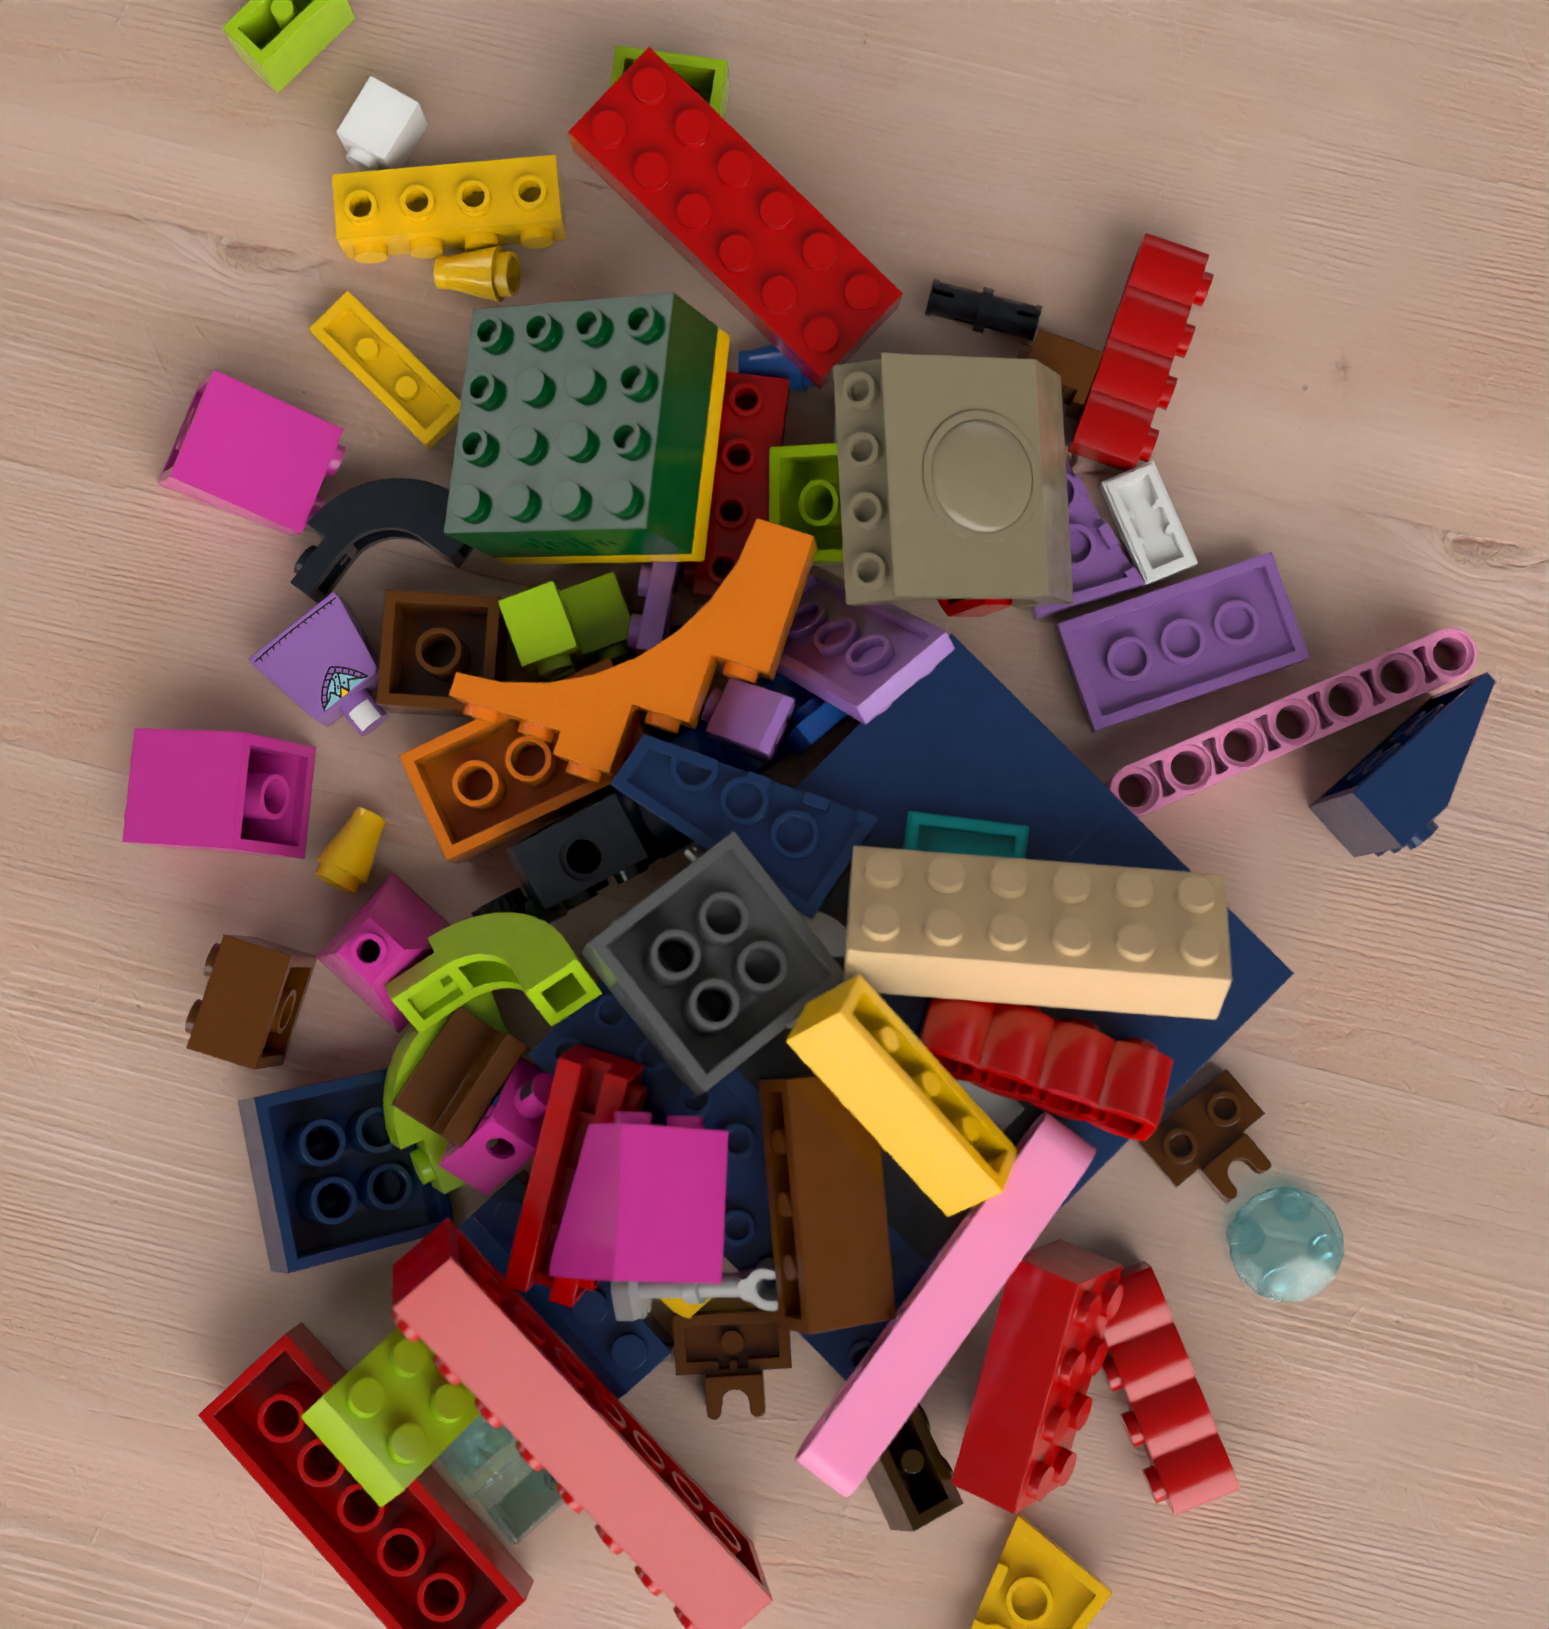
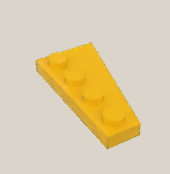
(1039, 1586)

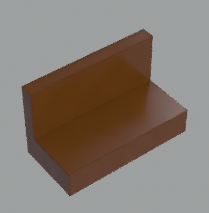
(458, 1076)

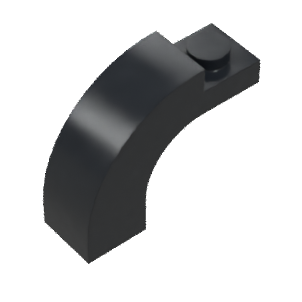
(367, 517)

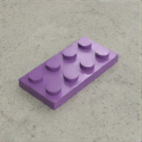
(1181, 642)
(857, 653)

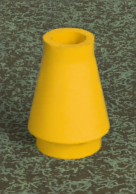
(480, 273)
(351, 853)

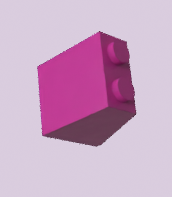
(252, 455)
(219, 792)
(646, 1203)

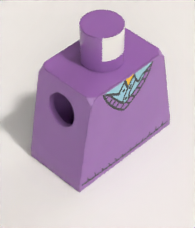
(326, 666)

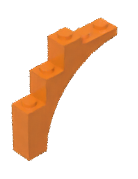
(598, 713)

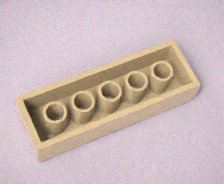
(1038, 932)

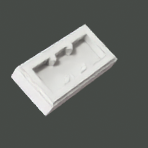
(1148, 523)

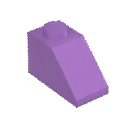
(748, 719)

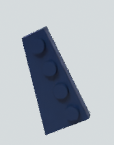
(791, 833)

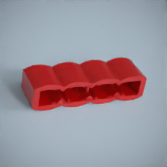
(1139, 354)
(1050, 1063)
(1163, 1398)

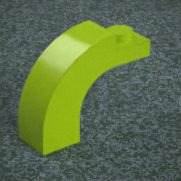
(493, 955)
(405, 1130)

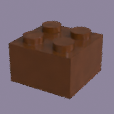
(429, 641)
(249, 1001)

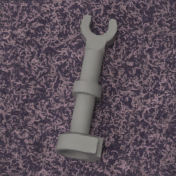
(633, 1298)

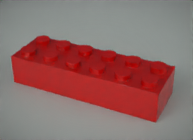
(734, 217)
(411, 1561)

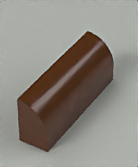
(824, 1209)

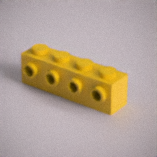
(449, 208)
(903, 1096)

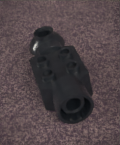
(564, 871)

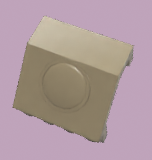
(952, 480)

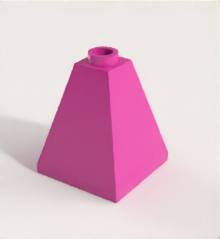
(381, 944)

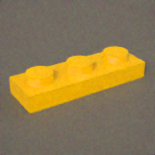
(387, 370)

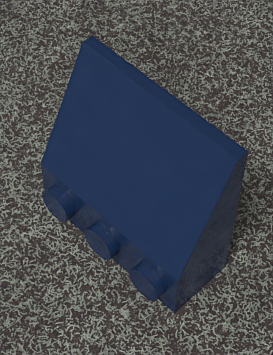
(1408, 776)
(331, 1176)

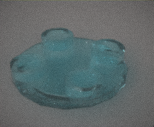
(1286, 1244)

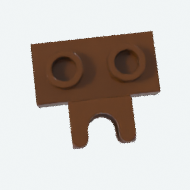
(1208, 1137)
(731, 1352)

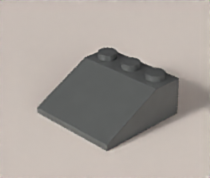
(713, 964)

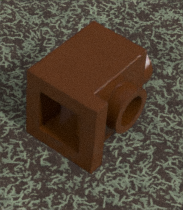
(1069, 359)

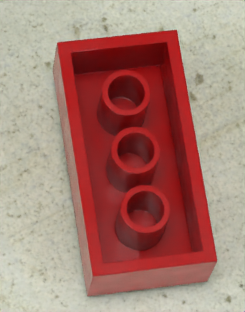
(1038, 1375)

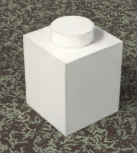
(381, 128)

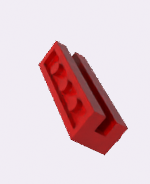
(584, 1092)

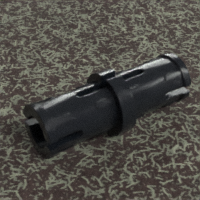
(983, 310)

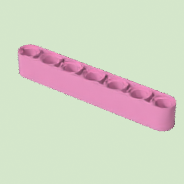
(1311, 709)
(944, 1307)

